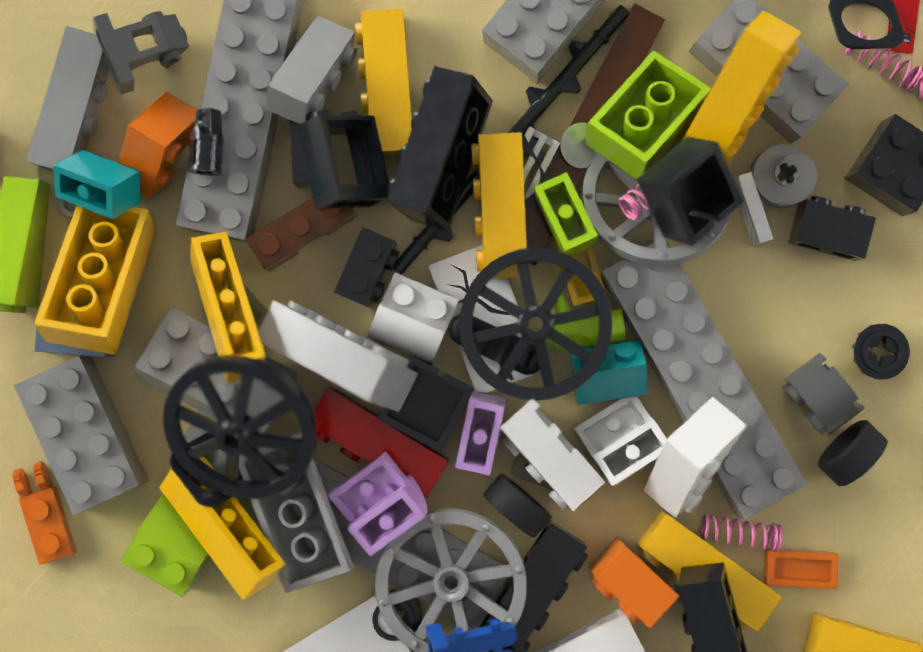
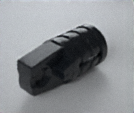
(206, 143)

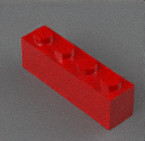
(368, 437)

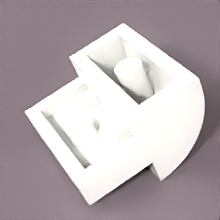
(412, 318)
(622, 439)

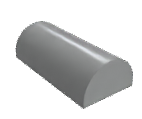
(299, 523)

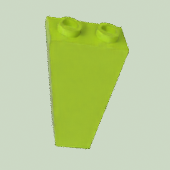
(22, 241)

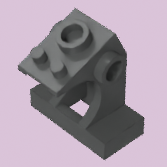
(123, 53)

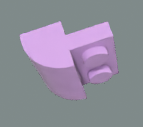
(379, 503)

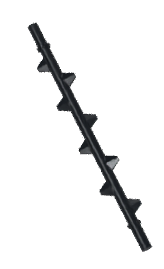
(539, 101)

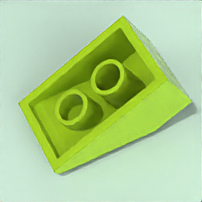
(167, 549)

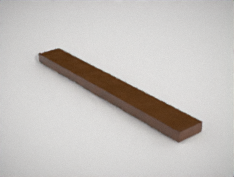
(621, 61)

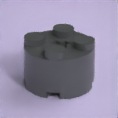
(823, 394)

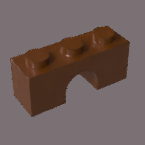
(295, 230)

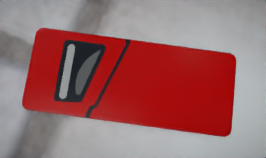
(907, 13)

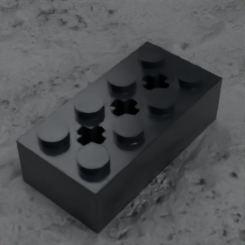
(439, 148)

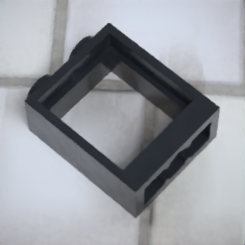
(365, 154)

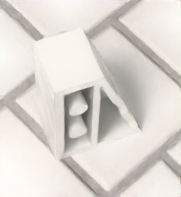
(550, 456)
(693, 458)

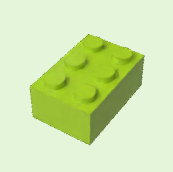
(646, 115)

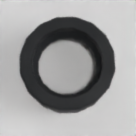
(852, 453)
(517, 505)

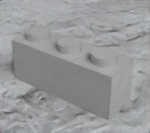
(311, 70)

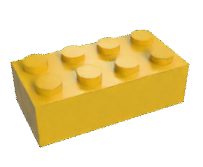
(746, 83)
(96, 279)

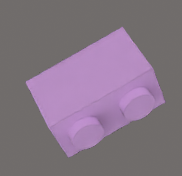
(481, 432)

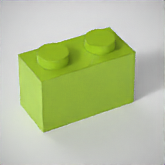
(565, 215)

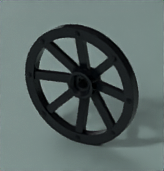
(571, 267)
(239, 425)

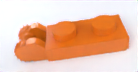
(44, 515)

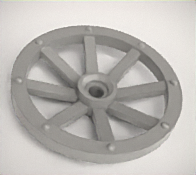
(615, 241)
(444, 592)

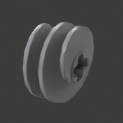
(795, 187)

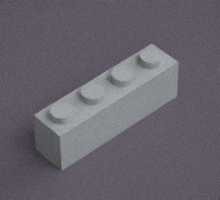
(70, 100)

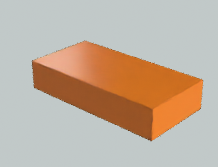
(801, 568)

